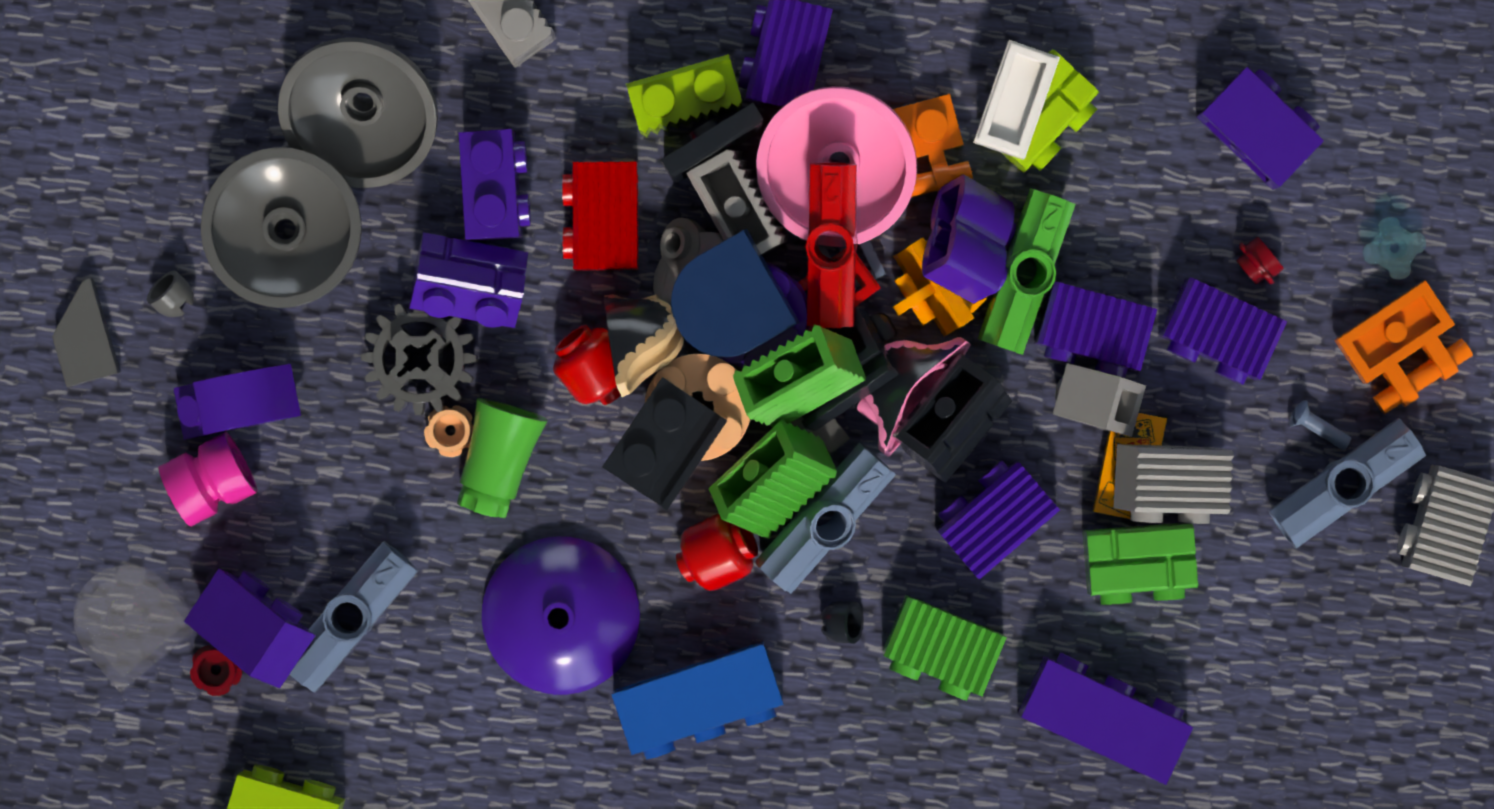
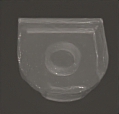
(129, 621)

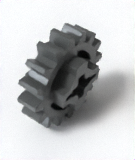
(436, 375)

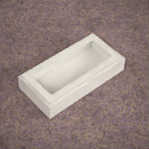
(1016, 99)

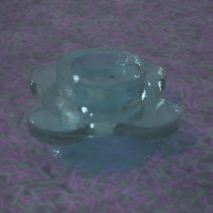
(1379, 251)

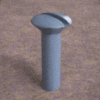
(1302, 416)

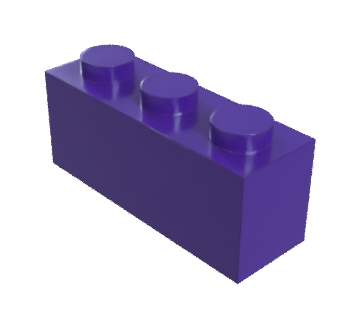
(1106, 717)

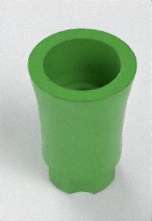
(497, 456)

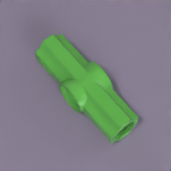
(1040, 238)

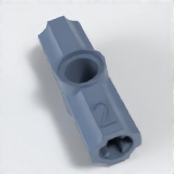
(1374, 462)
(803, 543)
(372, 591)

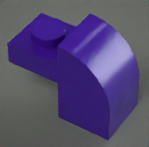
(237, 401)

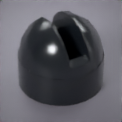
(843, 622)

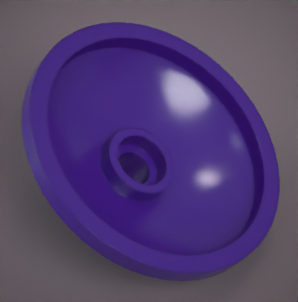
(567, 576)

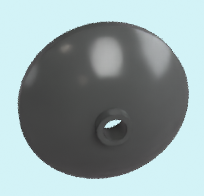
(361, 140)
(243, 220)

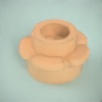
(436, 434)

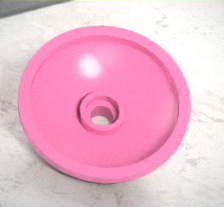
(832, 122)

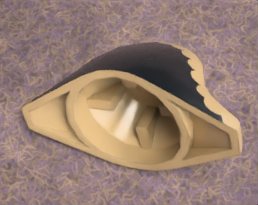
(640, 338)

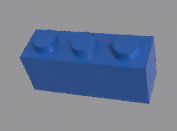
(698, 700)

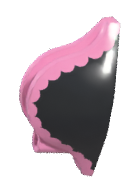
(918, 371)

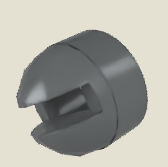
(170, 294)

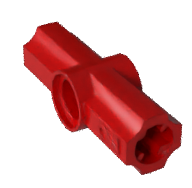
(832, 209)

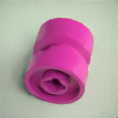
(203, 481)

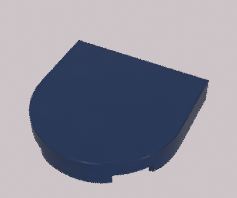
(730, 299)

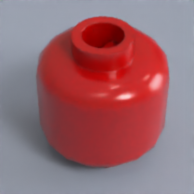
(587, 365)
(716, 553)

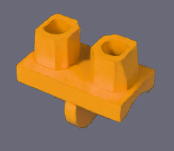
(928, 298)

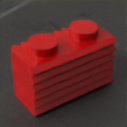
(603, 216)

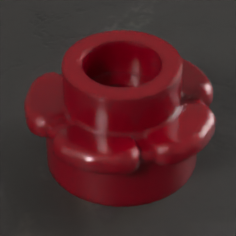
(1259, 261)
(204, 677)

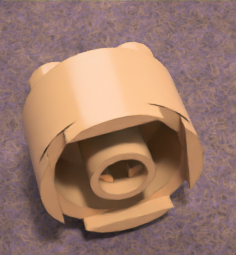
(716, 381)

